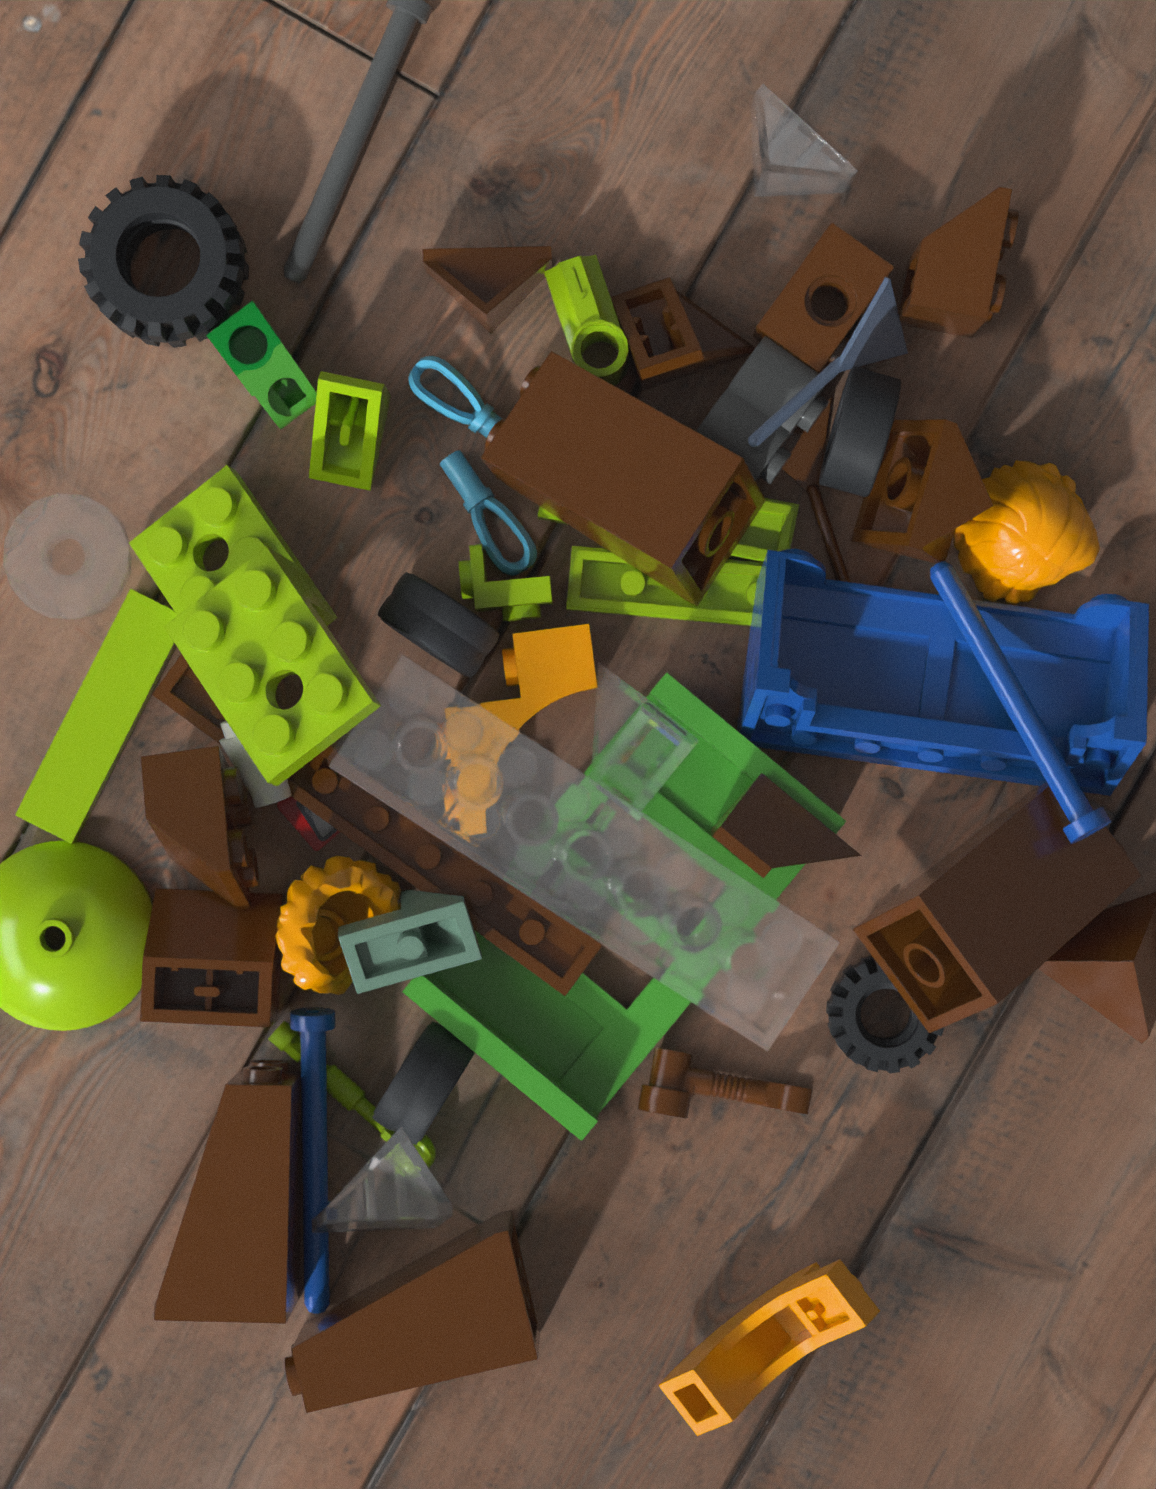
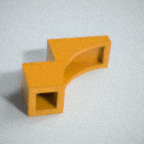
(546, 668)

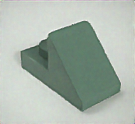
(417, 940)

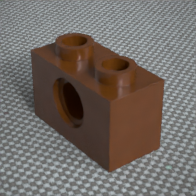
(834, 265)

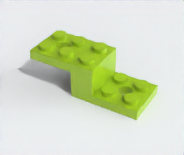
(253, 626)

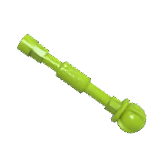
(345, 1089)

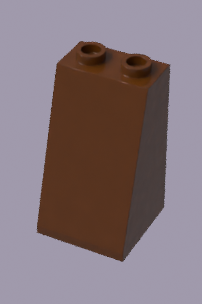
(625, 475)
(994, 910)
(243, 1216)
(424, 1324)

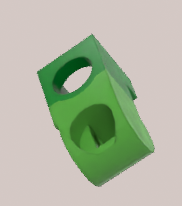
(263, 365)

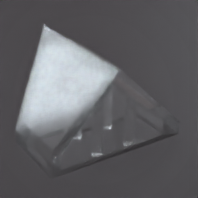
(790, 154)
(634, 741)
(387, 1193)

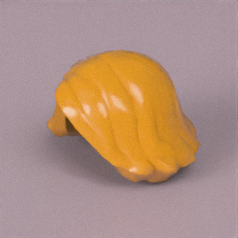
(1029, 535)
(315, 910)

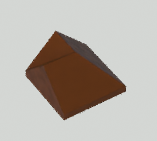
(921, 491)

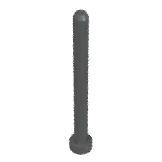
(354, 134)

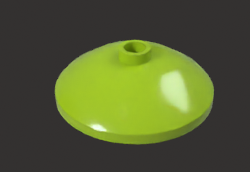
(105, 928)

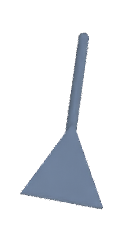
(874, 340)

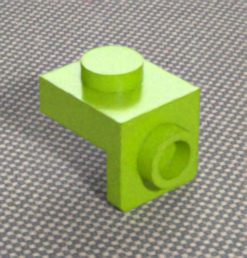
(515, 597)

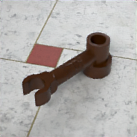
(674, 1082)

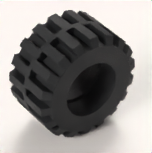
(135, 217)

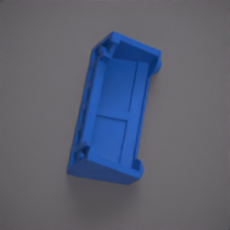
(898, 686)

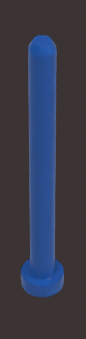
(1082, 818)
(312, 1025)

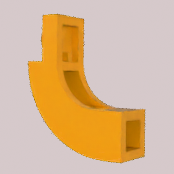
(764, 1341)

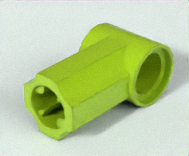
(587, 313)

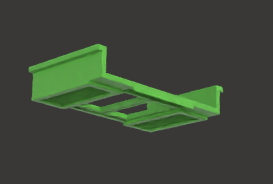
(584, 1045)

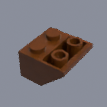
(953, 271)
(201, 817)
(211, 960)

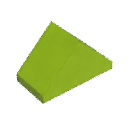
(347, 430)

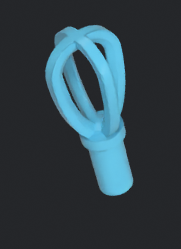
(482, 417)
(478, 498)

